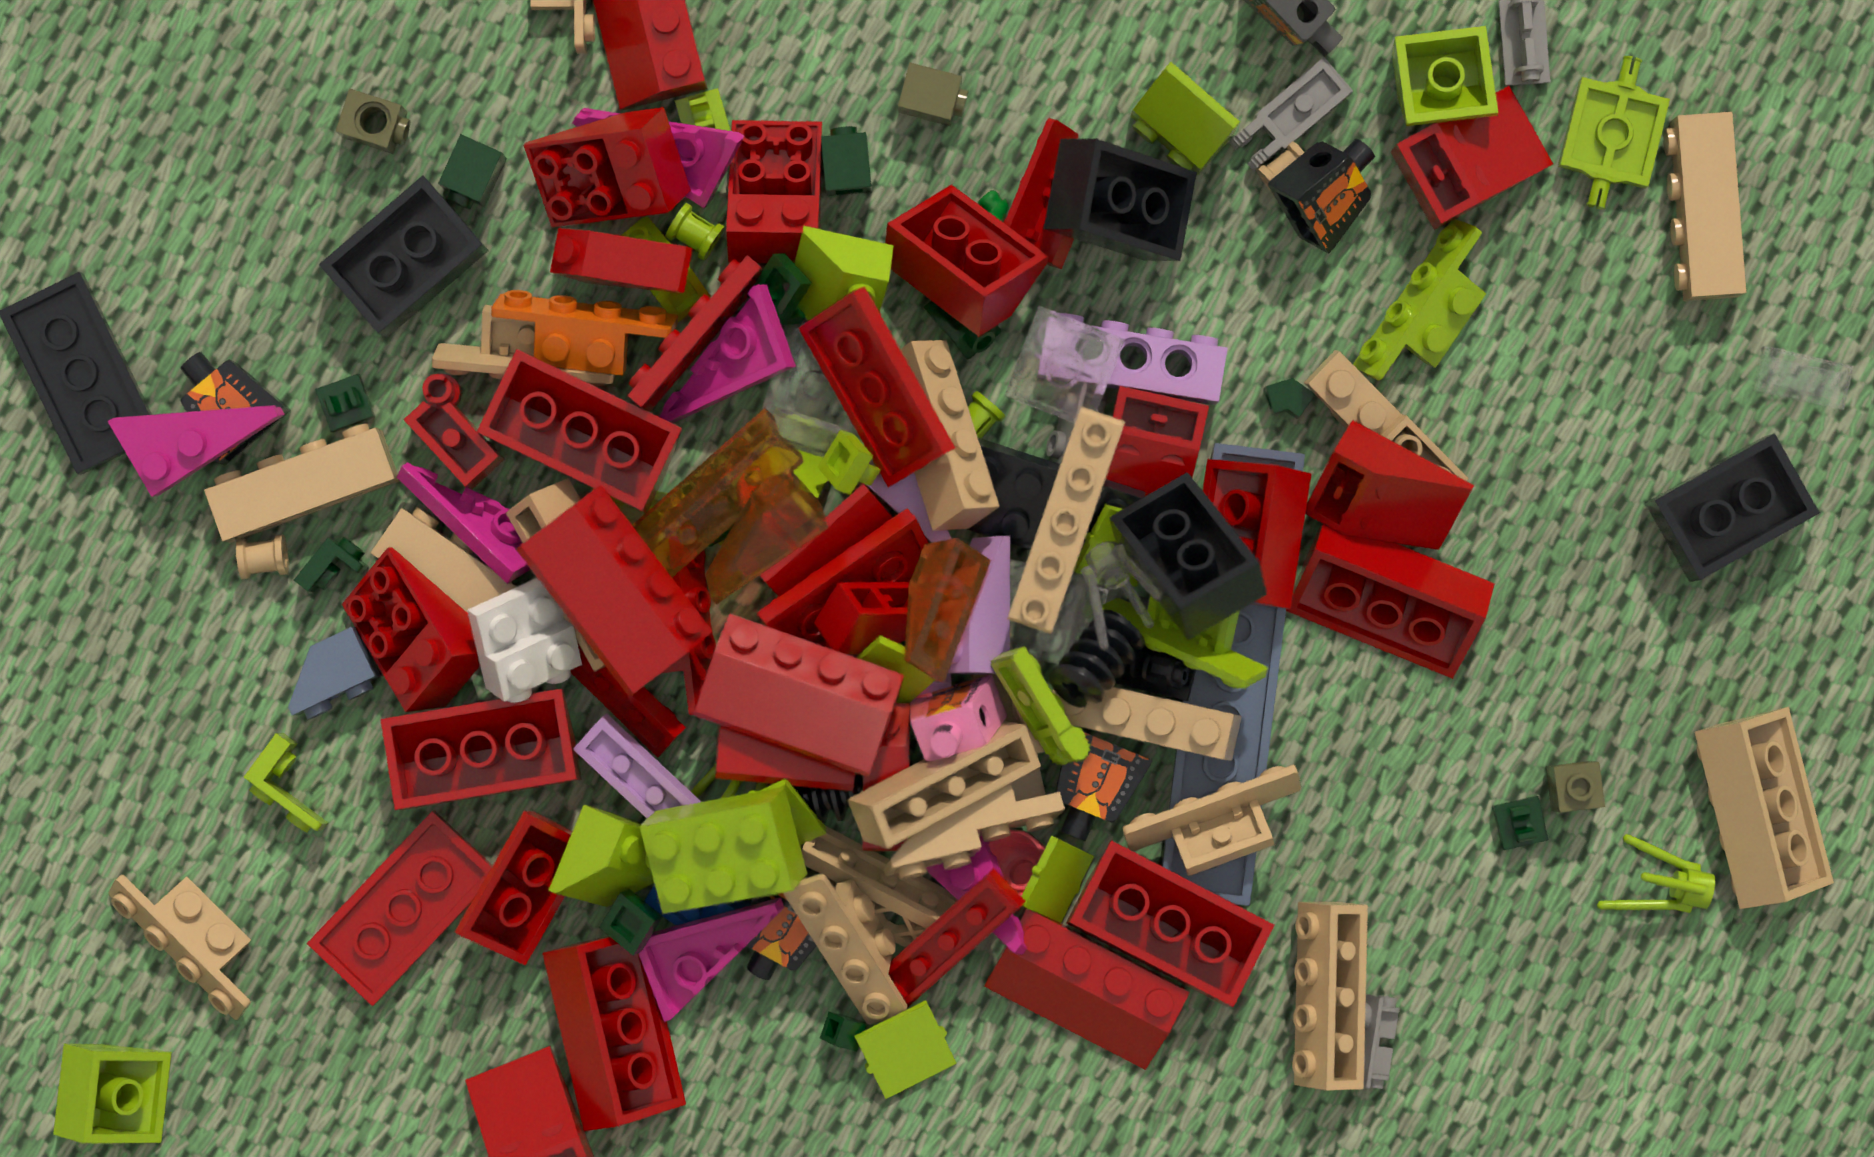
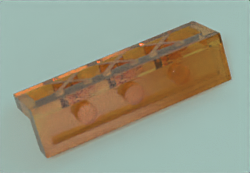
(717, 493)

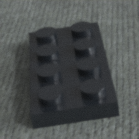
(75, 368)
(1023, 490)

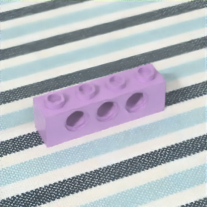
(1204, 355)

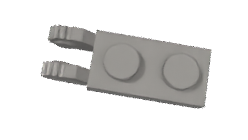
(1295, 110)

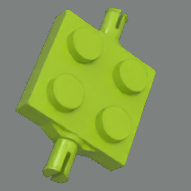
(1614, 132)

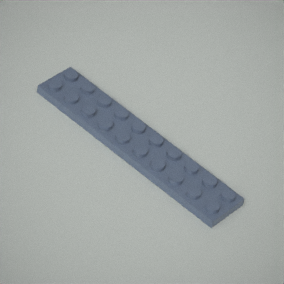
(1196, 775)

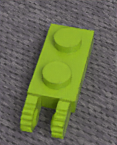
(1040, 706)

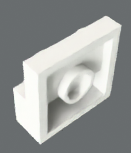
(523, 641)

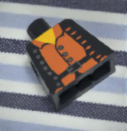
(1324, 191)
(226, 389)
(1099, 785)
(780, 942)

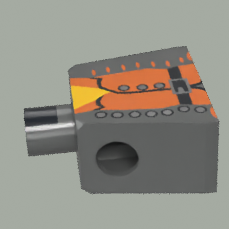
(1313, 28)

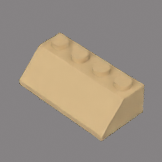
(1764, 808)

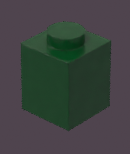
(846, 162)
(471, 172)

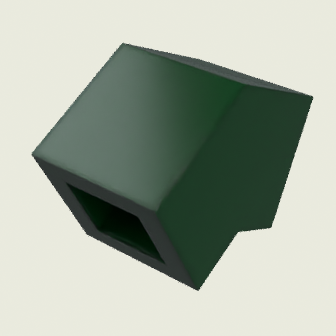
(1288, 397)
(841, 1031)

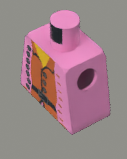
(950, 720)

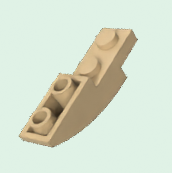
(1354, 398)
(957, 835)

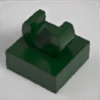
(345, 403)
(1520, 822)
(630, 922)

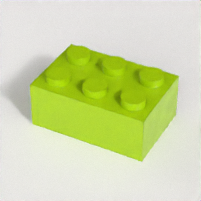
(723, 850)

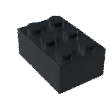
(1120, 199)
(403, 257)
(1732, 508)
(1189, 555)

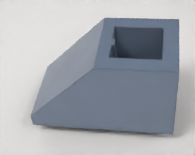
(333, 669)

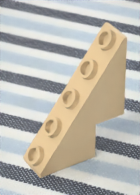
(1065, 520)

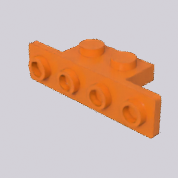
(583, 333)

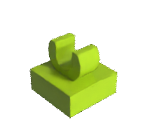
(703, 110)
(848, 463)

